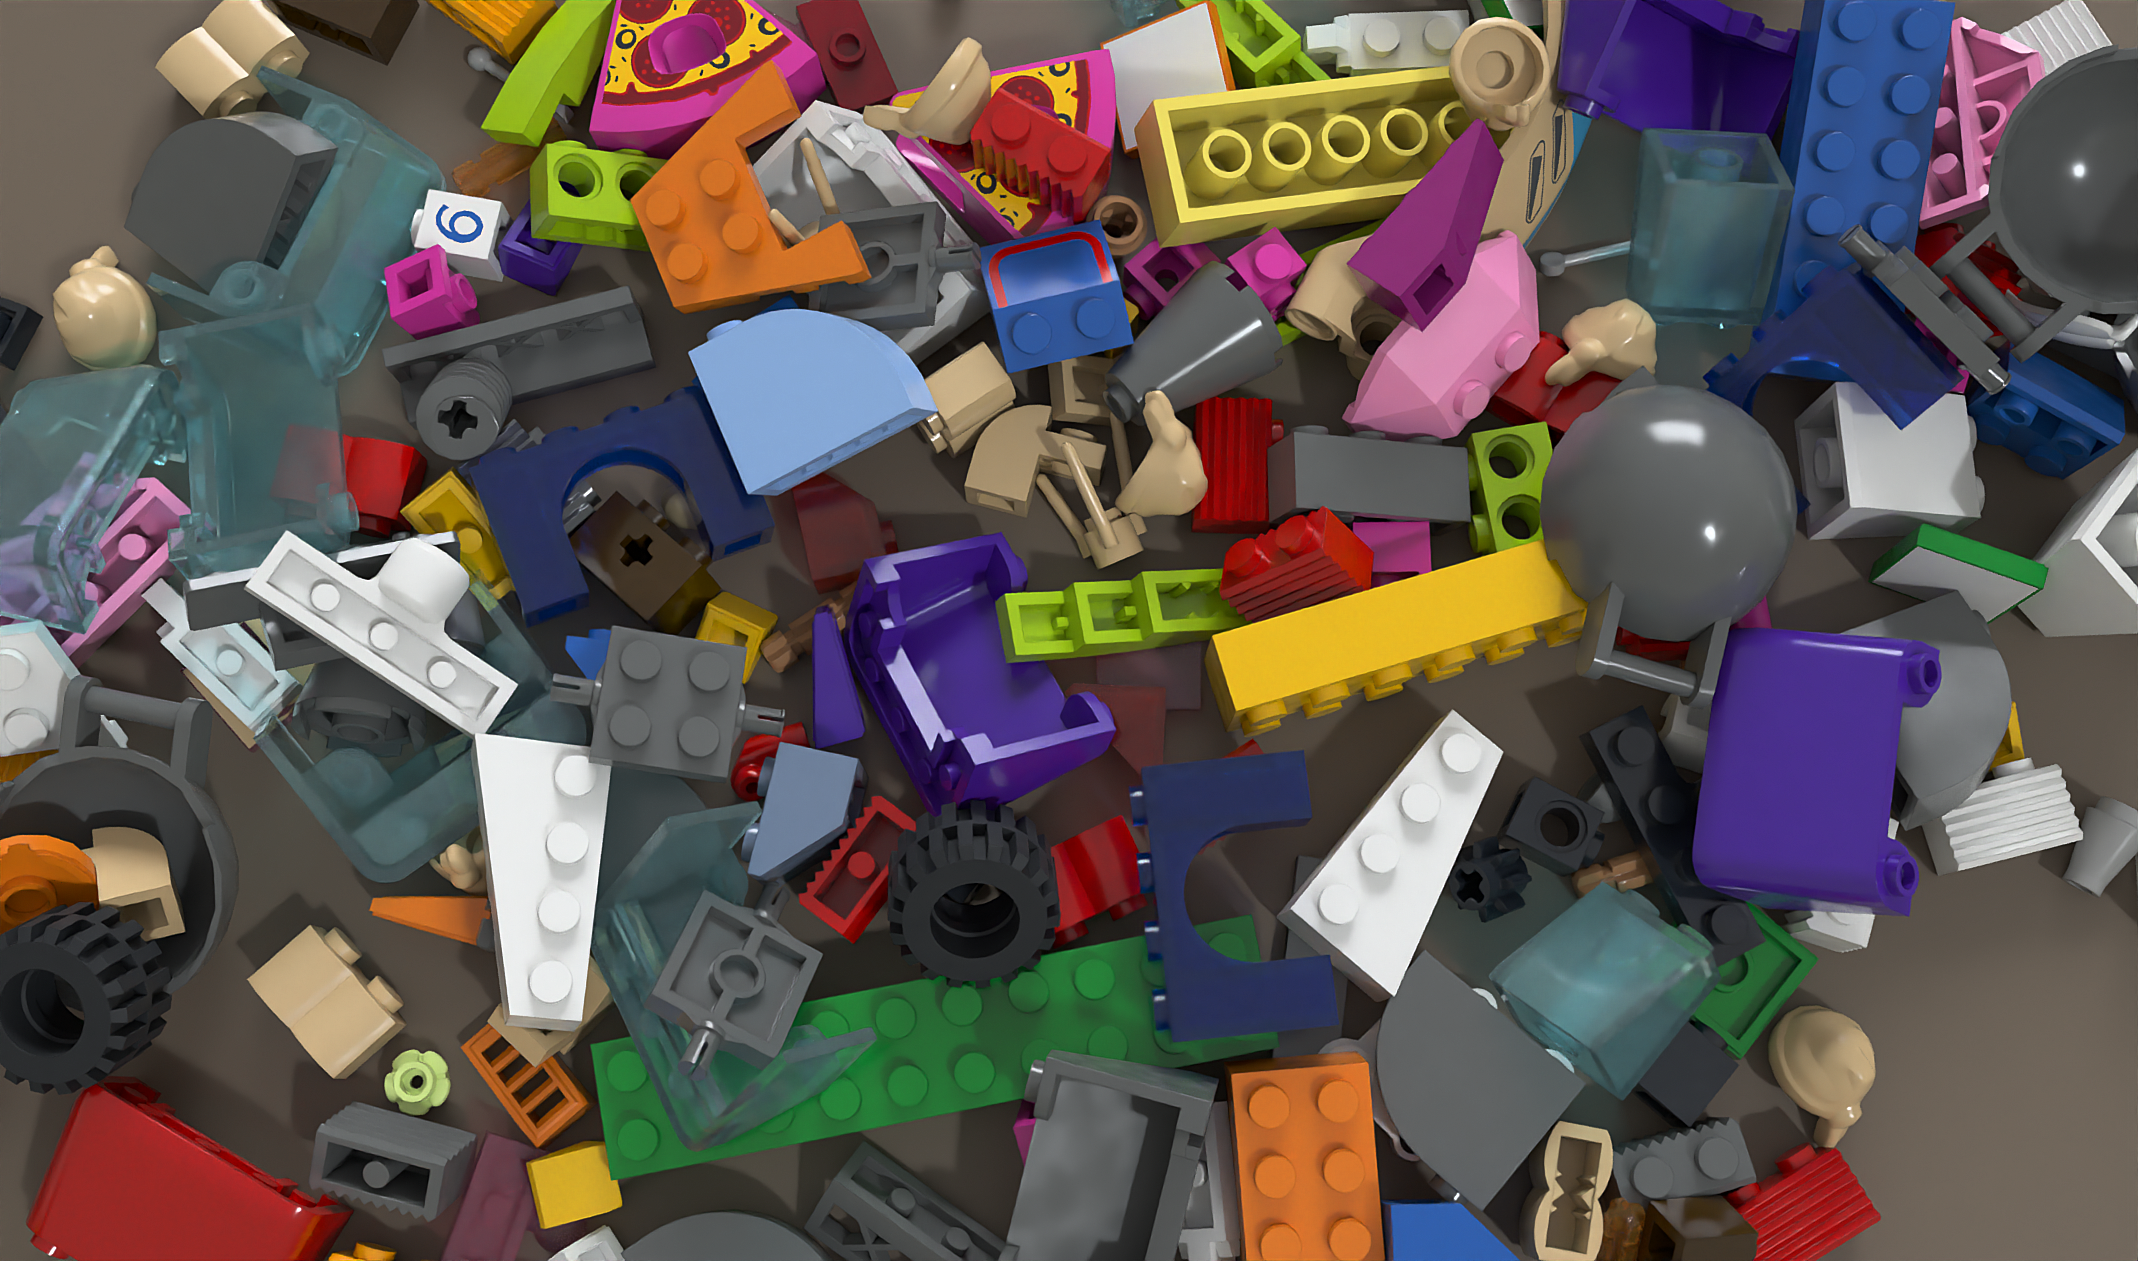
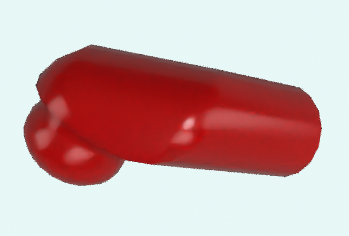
(749, 763)

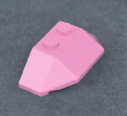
(1979, 91)
(1451, 369)
(134, 558)

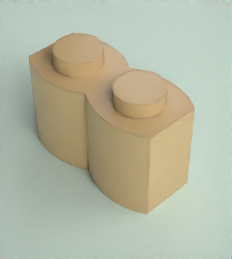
(221, 59)
(968, 398)
(329, 1000)
(1563, 1210)

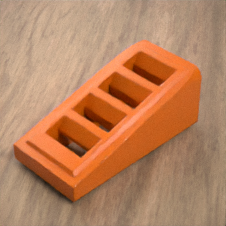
(442, 915)
(539, 1130)

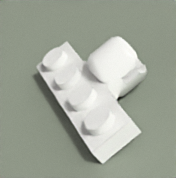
(389, 624)

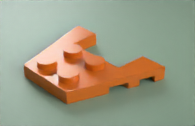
(712, 218)

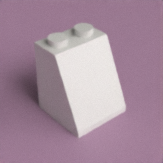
(1882, 479)
(2092, 562)

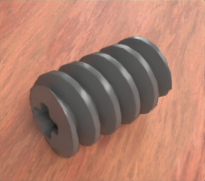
(442, 414)

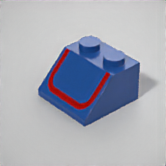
(1054, 296)

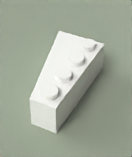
(542, 860)
(1390, 865)

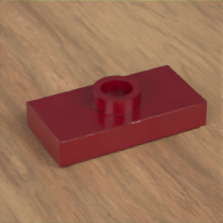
(847, 53)

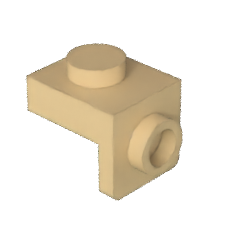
(1079, 388)

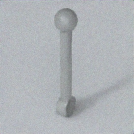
(480, 60)
(1554, 263)

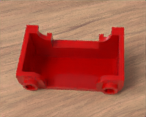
(154, 1189)

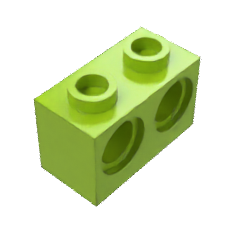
(601, 212)
(1498, 497)

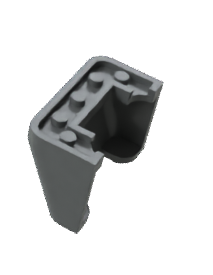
(1108, 1159)

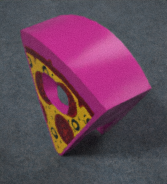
(681, 62)
(1069, 88)

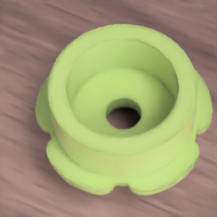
(435, 1082)

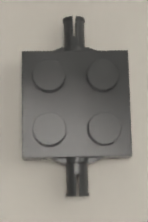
(905, 265)
(1925, 297)
(667, 704)
(734, 980)

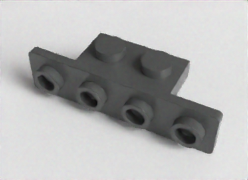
(221, 601)

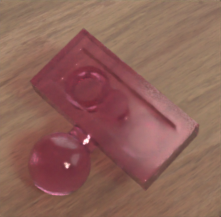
(501, 1207)

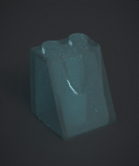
(1706, 226)
(1608, 985)

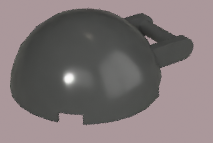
(2063, 199)
(1668, 525)
(119, 787)

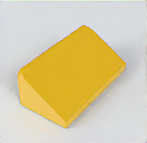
(452, 506)

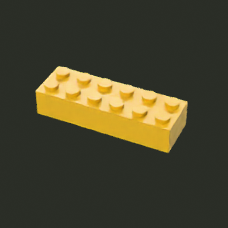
(1390, 636)

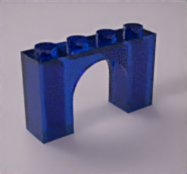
(1854, 329)
(528, 491)
(1203, 990)

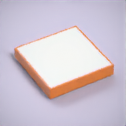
(1167, 60)

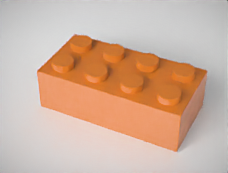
(1305, 1158)

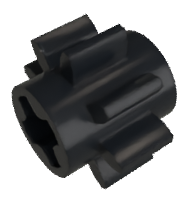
(1489, 879)

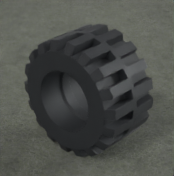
(980, 938)
(112, 976)

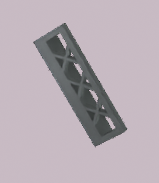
(537, 349)
(896, 1215)

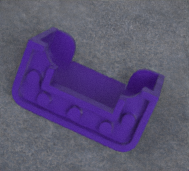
(1675, 65)
(939, 679)
(1807, 770)

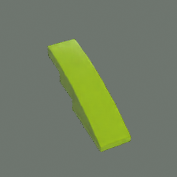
(1261, 45)
(551, 72)
(1115, 616)

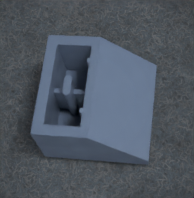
(805, 811)

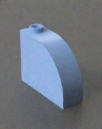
(805, 393)

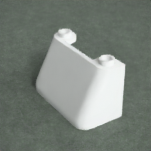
(867, 175)

